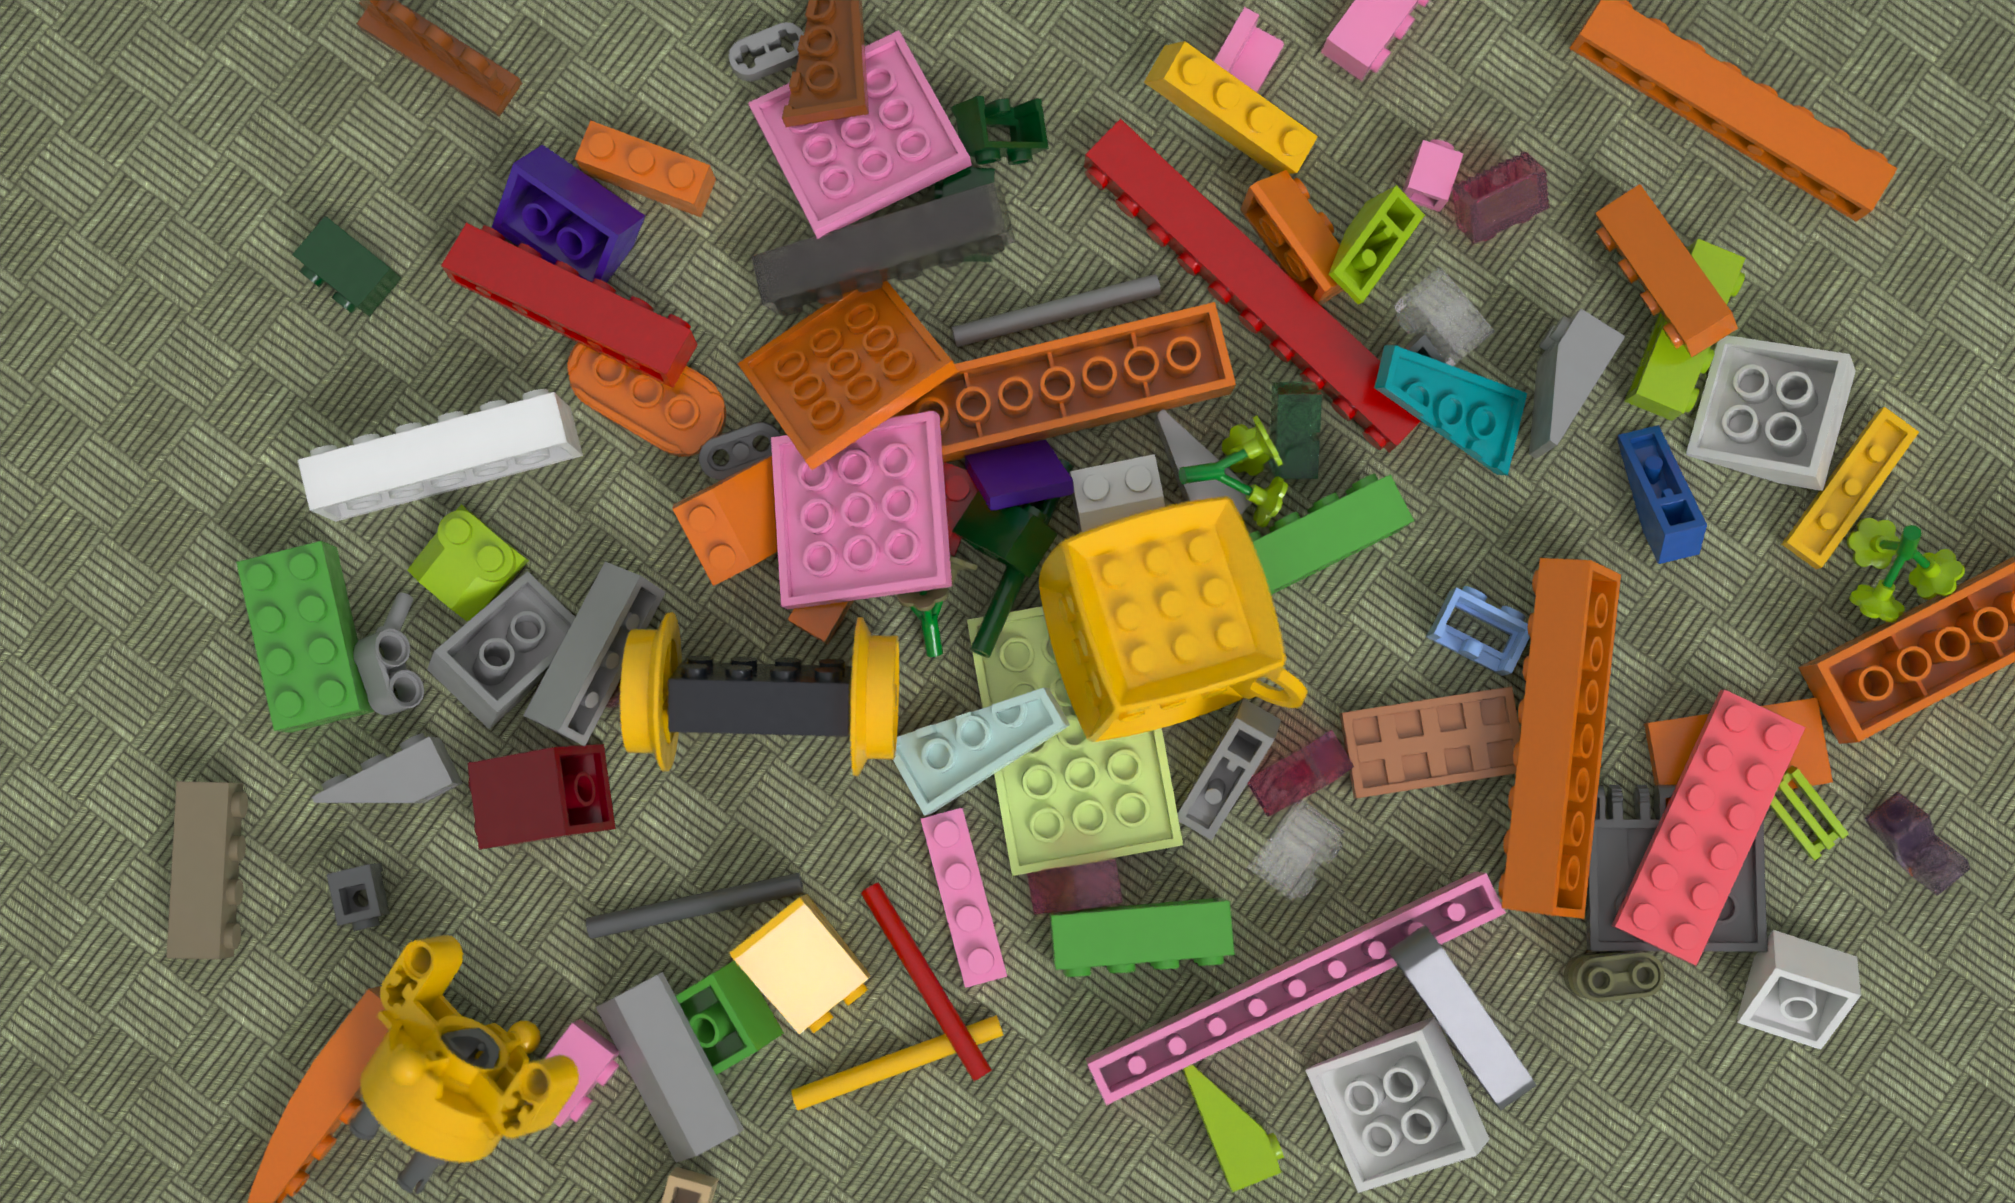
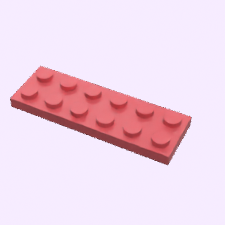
(1708, 827)

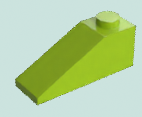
(1374, 241)
(1238, 1140)

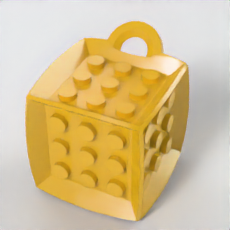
(1163, 620)

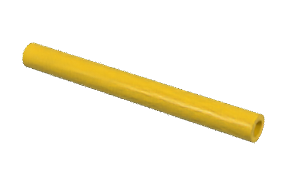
(889, 1065)

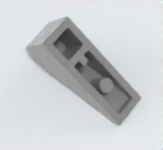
(1185, 451)
(1228, 768)

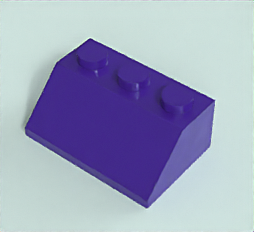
(566, 215)

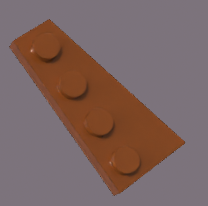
(830, 65)

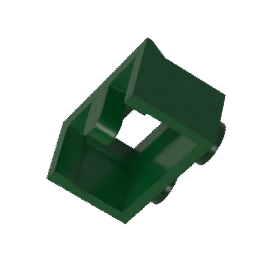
(1024, 123)

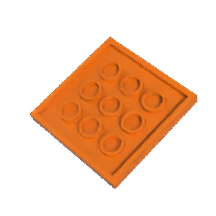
(846, 370)

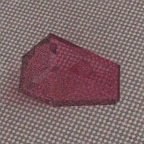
(1300, 773)
(1075, 886)

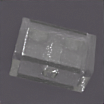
(1444, 316)
(1296, 851)

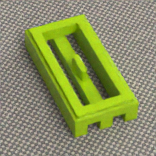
(1825, 839)

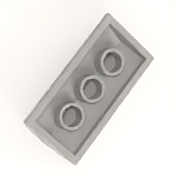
(670, 1068)

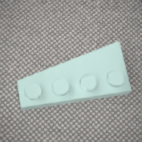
(965, 750)

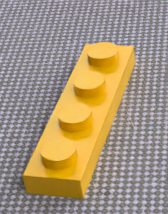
(1850, 488)

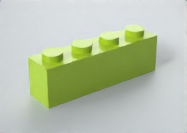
(1667, 374)

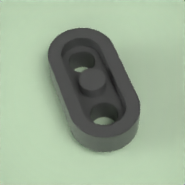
(739, 447)

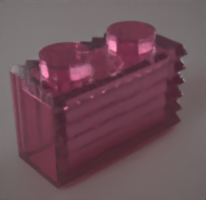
(1500, 197)

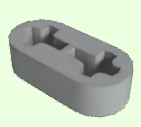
(762, 43)

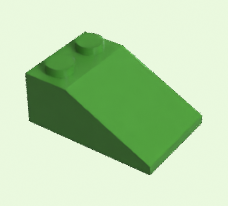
(728, 1016)

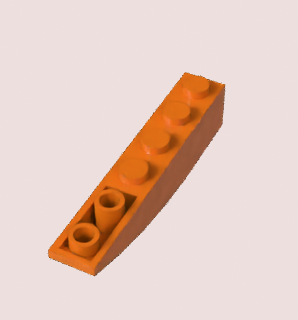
(320, 1103)

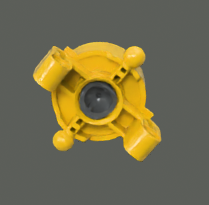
(448, 1078)

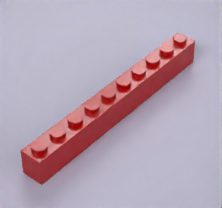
(1248, 281)

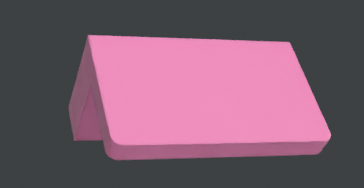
(1249, 51)

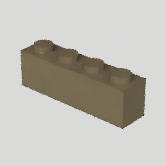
(206, 870)

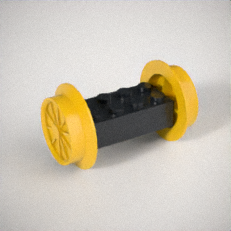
(745, 697)

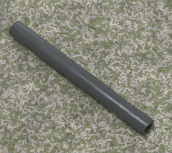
(694, 905)

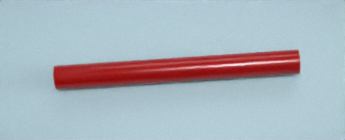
(926, 982)

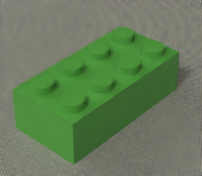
(1330, 531)
(303, 636)
(1142, 934)

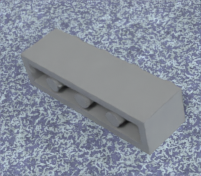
(592, 653)

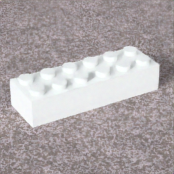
(439, 456)

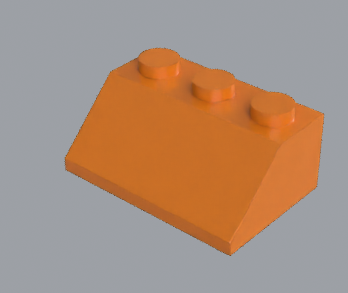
(1294, 232)

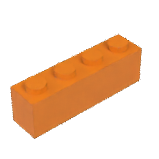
(1666, 272)

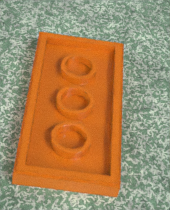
(1674, 739)

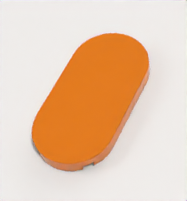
(666, 417)

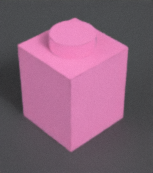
(1432, 174)

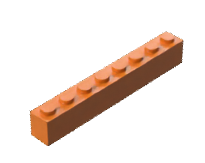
(1734, 108)

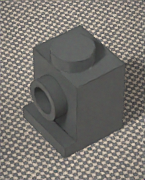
(344, 891)

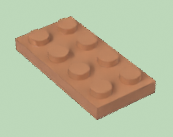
(1431, 742)

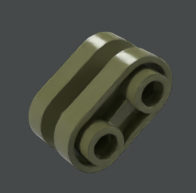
(1614, 975)

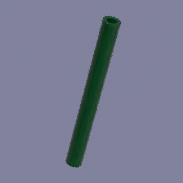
(1007, 592)

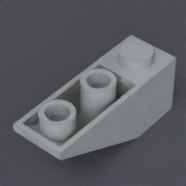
(410, 776)

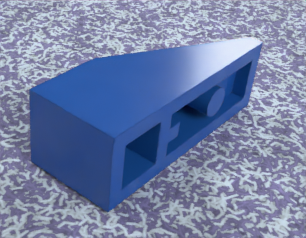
(1661, 496)

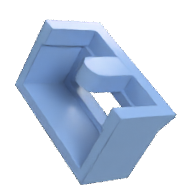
(1504, 619)

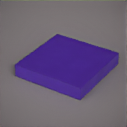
(1019, 475)

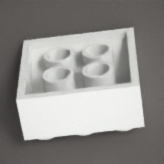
(1772, 410)
(1398, 1106)

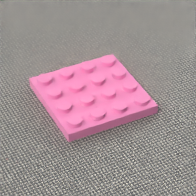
(868, 160)
(865, 517)

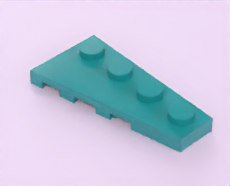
(1457, 404)

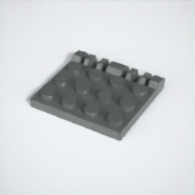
(1616, 856)

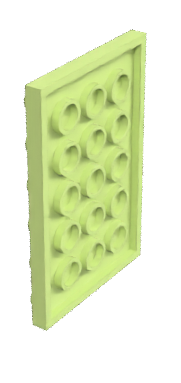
(1070, 794)

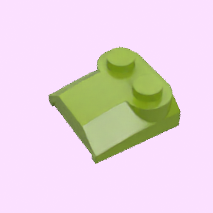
(466, 563)

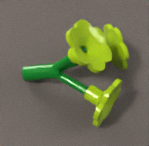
(1246, 452)
(1876, 544)

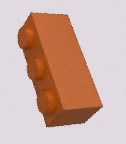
(645, 168)

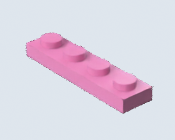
(963, 897)

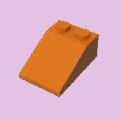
(732, 521)

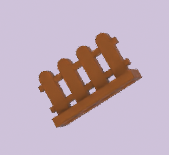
(439, 53)

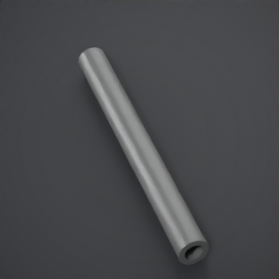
(1056, 310)

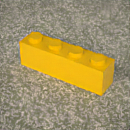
(1230, 108)

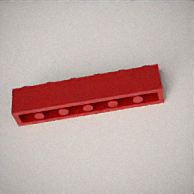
(569, 304)

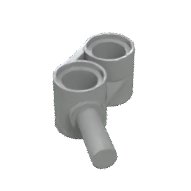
(382, 673)

